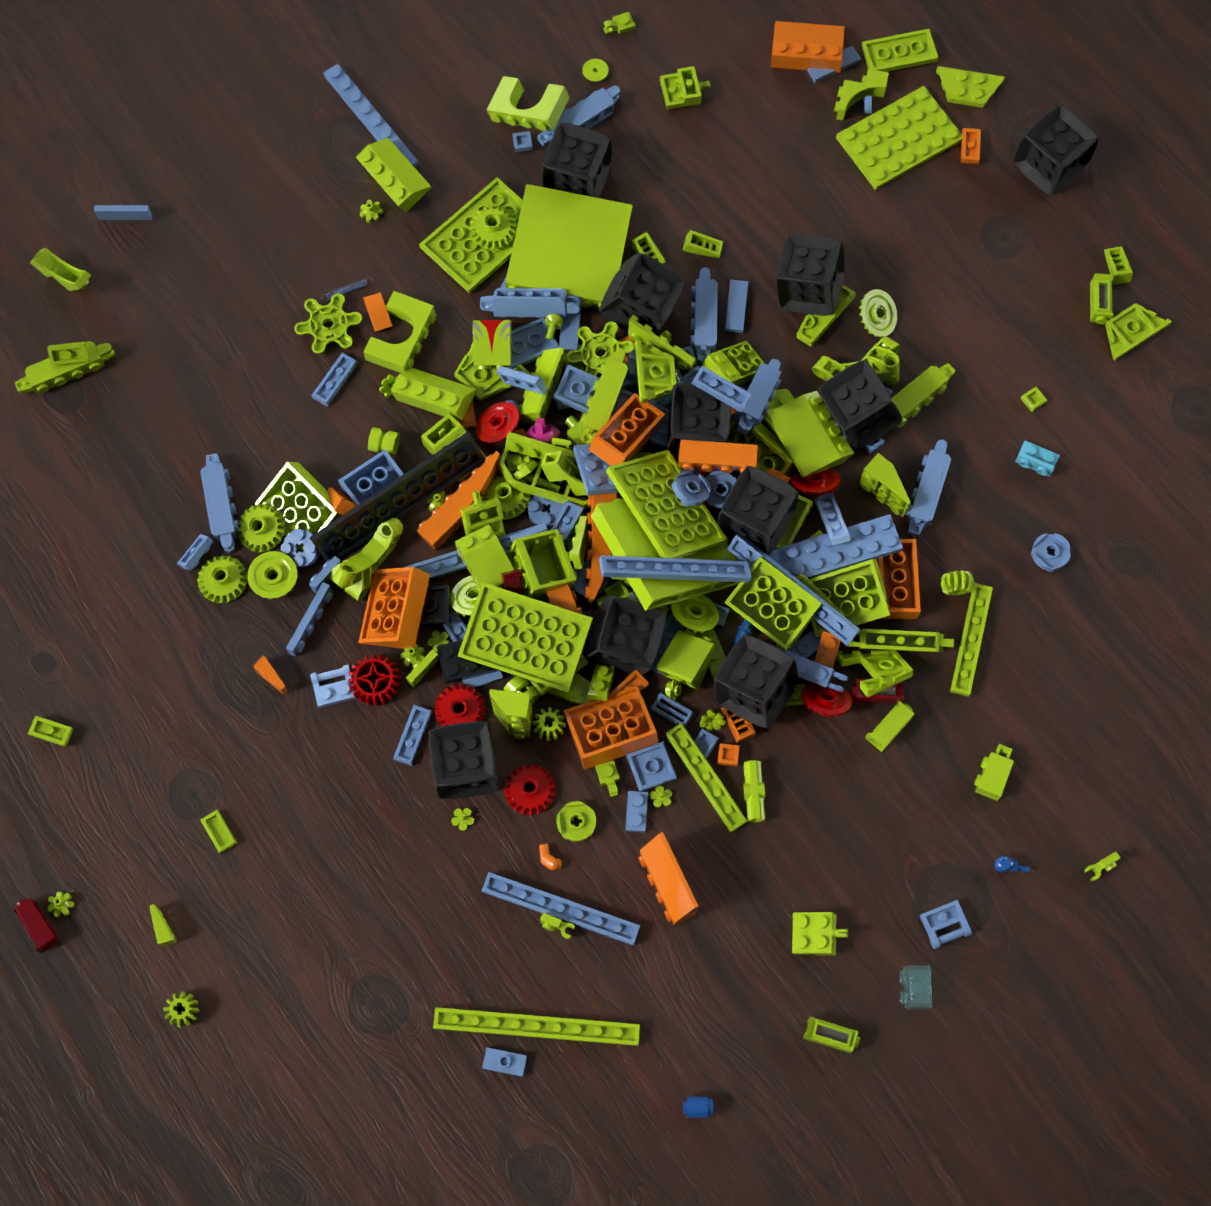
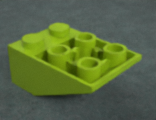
(734, 363)
(442, 434)
(883, 481)

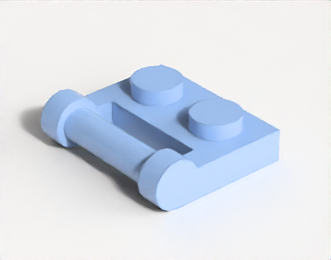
(333, 692)

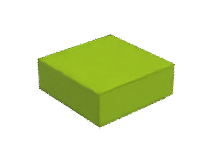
(1033, 399)

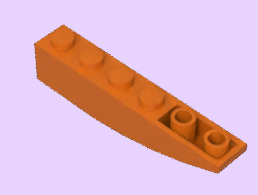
(447, 518)
(597, 548)

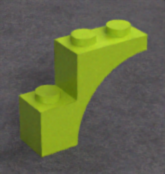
(851, 92)
(64, 273)
(559, 468)

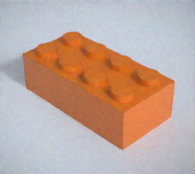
(626, 431)
(901, 581)

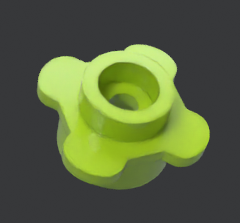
(673, 689)

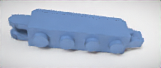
(586, 112)
(530, 302)
(705, 317)
(762, 391)
(929, 488)
(218, 502)
(816, 672)

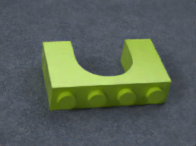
(541, 116)
(401, 356)

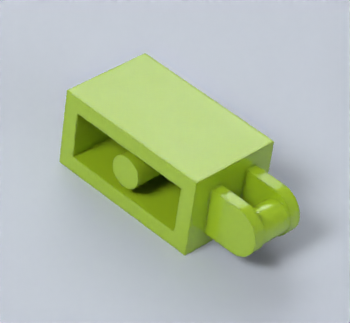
(994, 773)

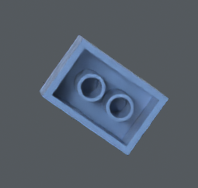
(370, 477)

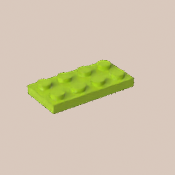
(900, 51)

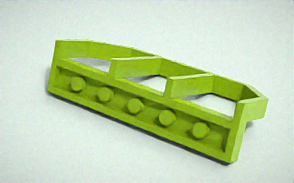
(536, 449)

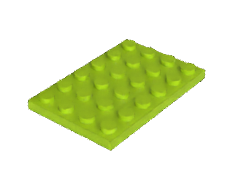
(899, 137)
(457, 251)
(670, 525)
(525, 637)

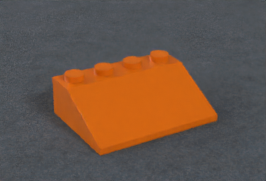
(807, 46)
(716, 455)
(394, 607)
(611, 727)
(668, 880)

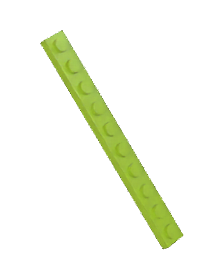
(536, 1026)

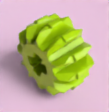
(957, 583)
(557, 724)
(177, 1017)

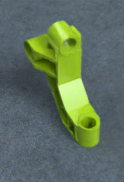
(881, 357)
(356, 572)

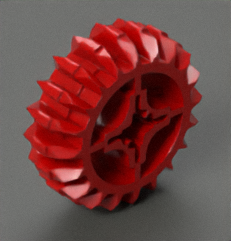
(367, 679)

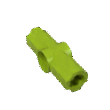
(754, 791)

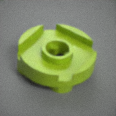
(567, 814)

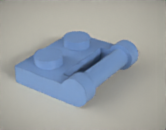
(944, 917)

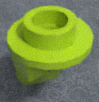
(554, 322)

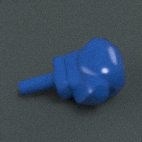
(1005, 864)

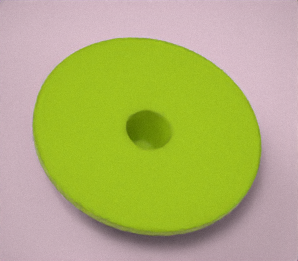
(595, 70)

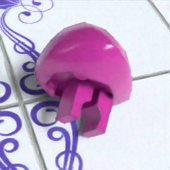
(542, 431)

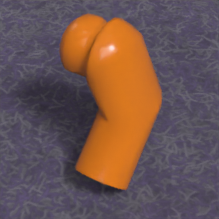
(548, 860)

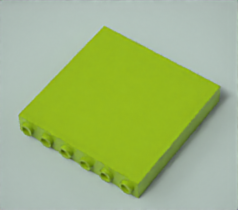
(568, 243)
(628, 539)

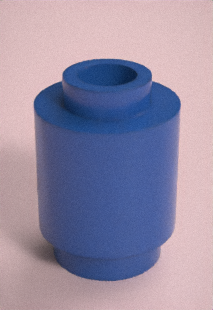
(698, 1107)

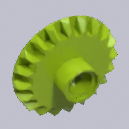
(493, 236)
(878, 313)
(513, 503)
(269, 535)
(267, 565)
(222, 590)
(464, 596)
(696, 613)

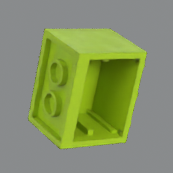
(542, 562)

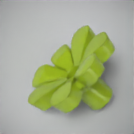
(371, 211)
(387, 385)
(437, 500)
(412, 655)
(712, 720)
(60, 904)

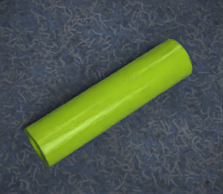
(542, 483)

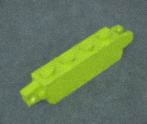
(44, 376)
(922, 390)
(605, 396)
(901, 640)

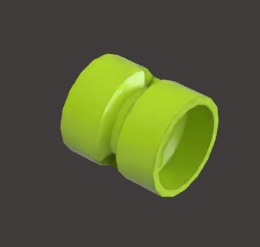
(382, 441)
(521, 685)

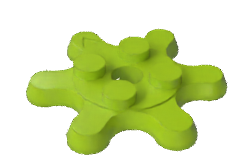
(320, 315)
(595, 342)

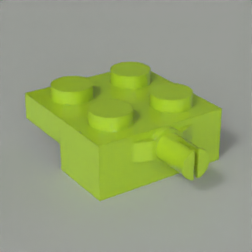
(682, 88)
(481, 514)
(815, 933)

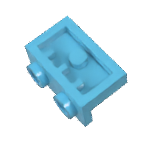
(1037, 458)

